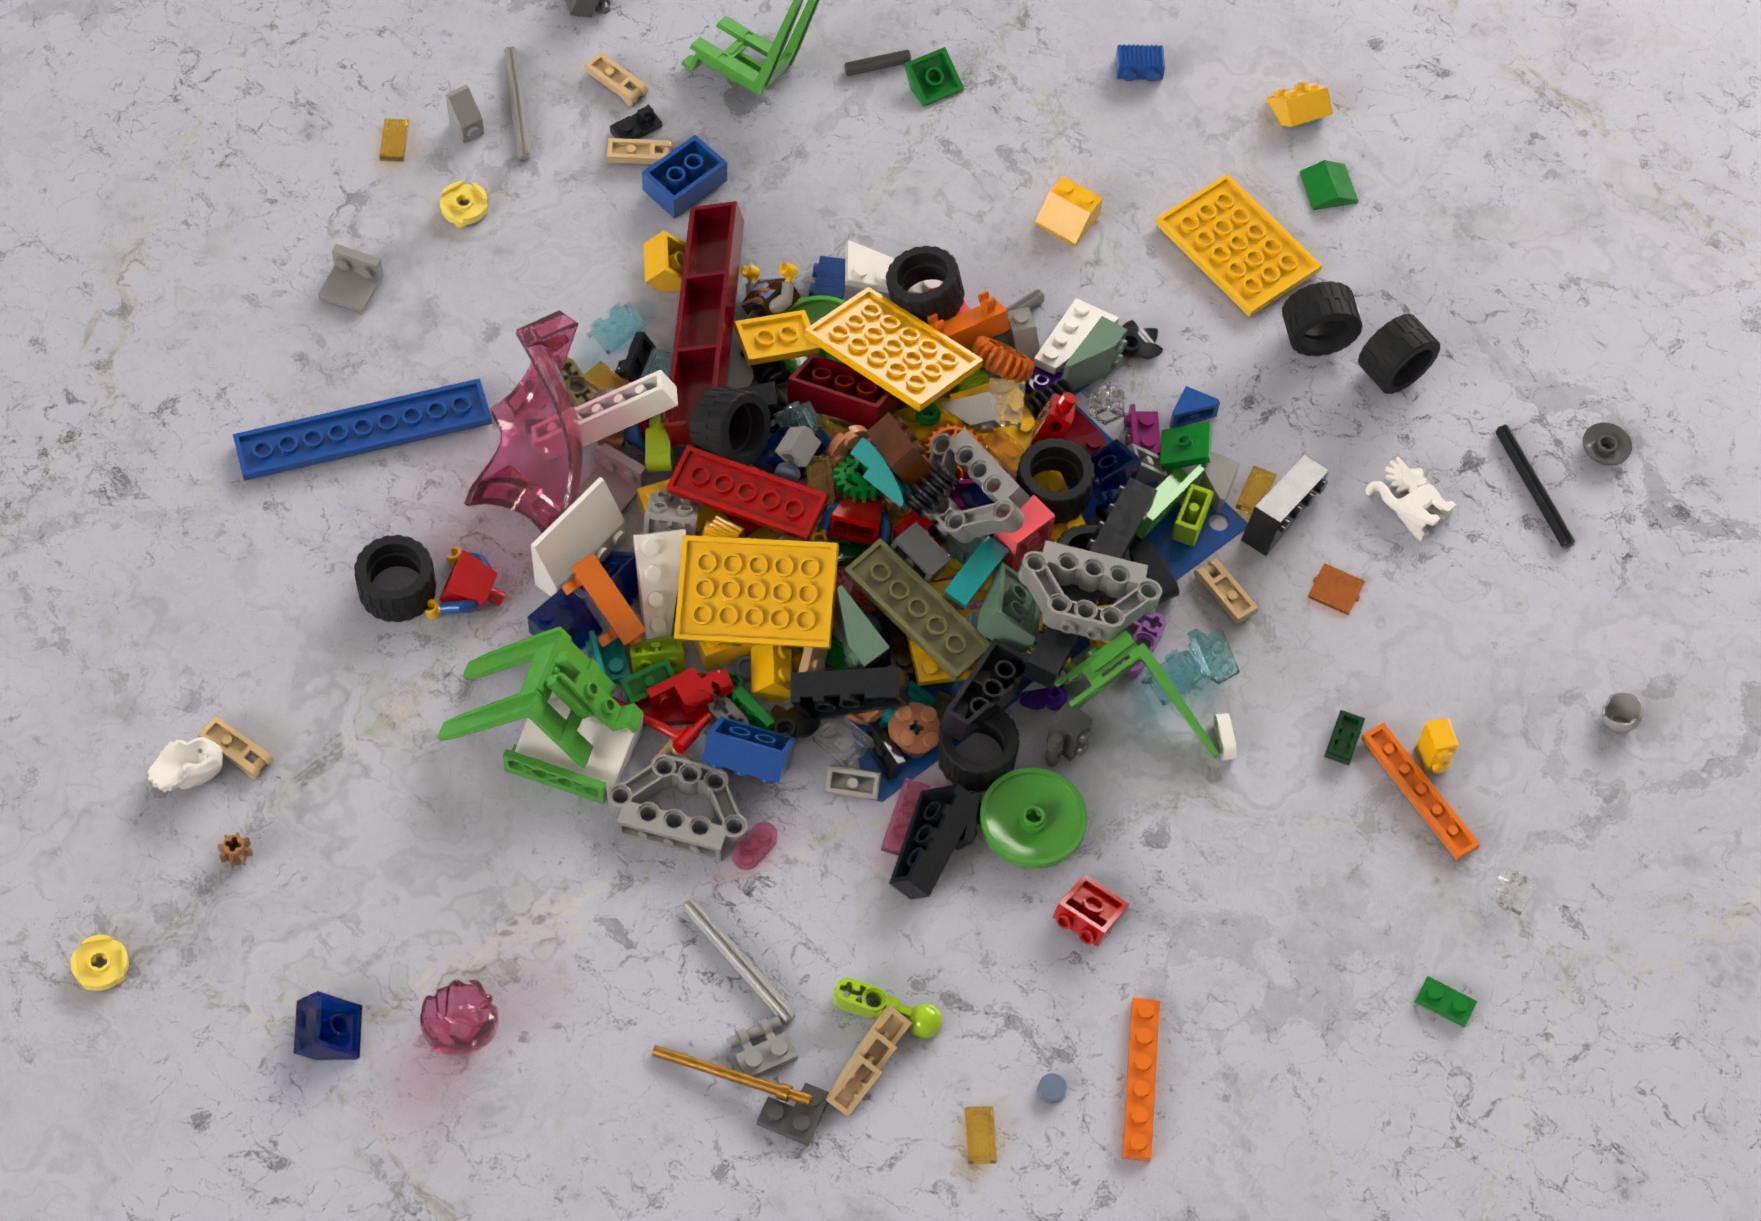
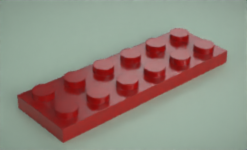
(747, 493)

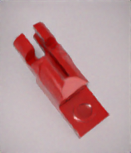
(690, 689)

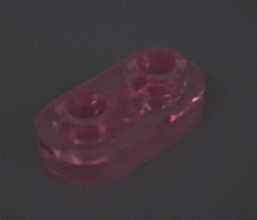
(754, 847)

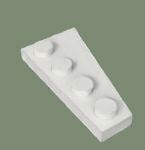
(869, 268)
(1069, 335)
(658, 579)

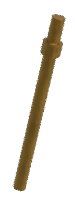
(783, 1091)

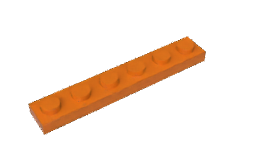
(1420, 791)
(1141, 1080)

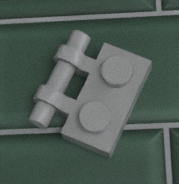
(766, 1056)

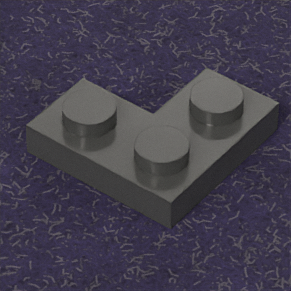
(794, 1122)

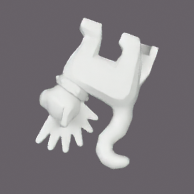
(1415, 506)

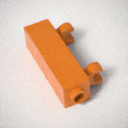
(984, 320)
(608, 600)

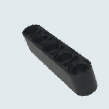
(1144, 552)

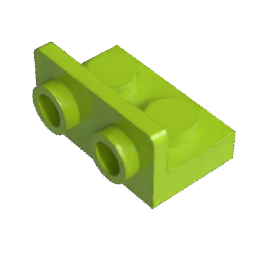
(656, 649)

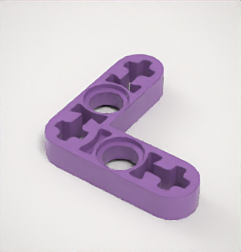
(1145, 633)

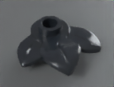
(1141, 341)
(793, 722)

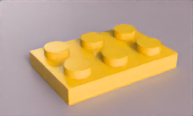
(774, 337)

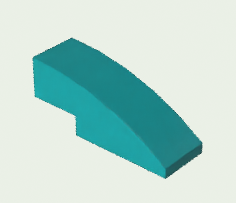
(880, 473)
(976, 572)

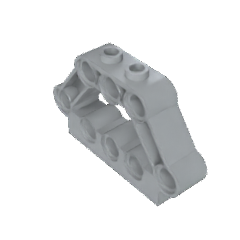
(989, 476)
(1092, 571)
(682, 838)

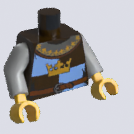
(769, 295)

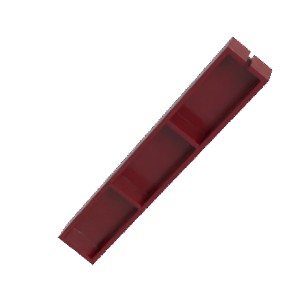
(704, 310)

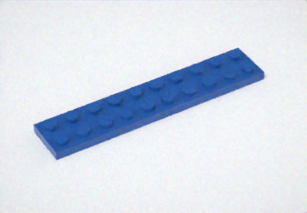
(362, 429)

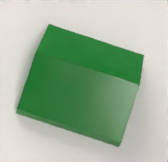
(933, 77)
(1328, 185)

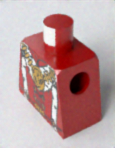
(1056, 413)

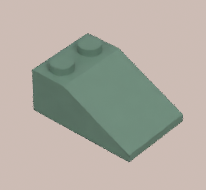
(1096, 354)
(1009, 611)
(859, 637)

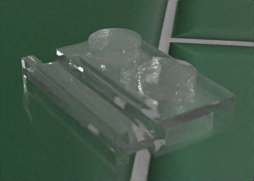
(1010, 400)
(843, 740)

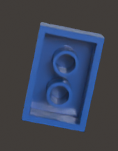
(684, 176)
(748, 750)

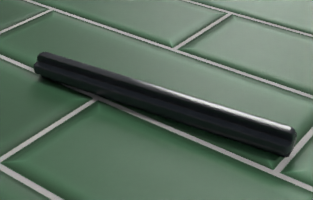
(1535, 486)

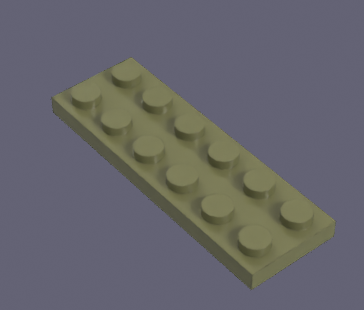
(917, 609)

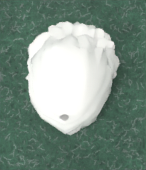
(186, 764)

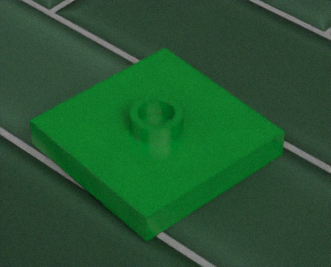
(1186, 446)

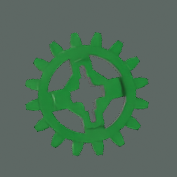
(849, 480)

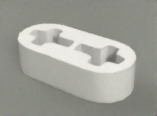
(1225, 736)

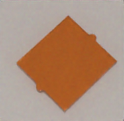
(1336, 589)

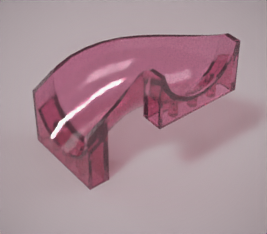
(541, 437)

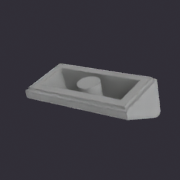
(853, 781)

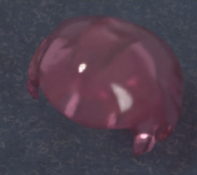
(459, 1018)

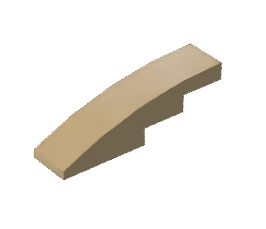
(867, 1060)

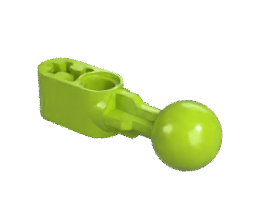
(658, 448)
(925, 1017)

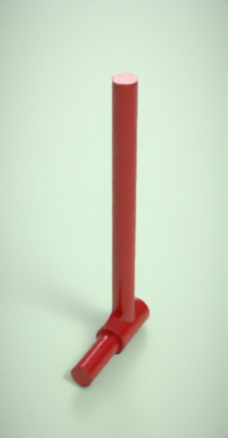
(682, 738)

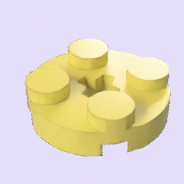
(468, 214)
(100, 978)

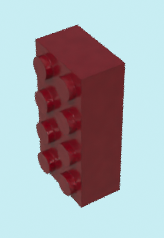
(840, 392)

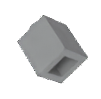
(798, 446)

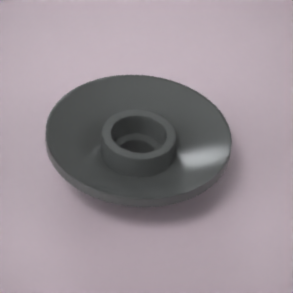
(1609, 436)

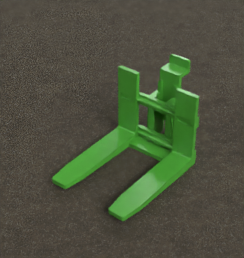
(741, 67)
(1102, 660)
(578, 685)

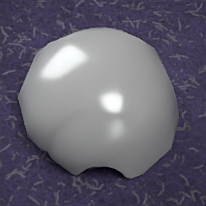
(1622, 712)

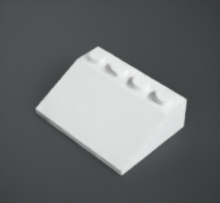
(585, 528)
(609, 752)

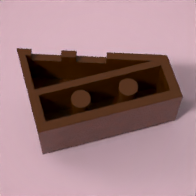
(901, 449)

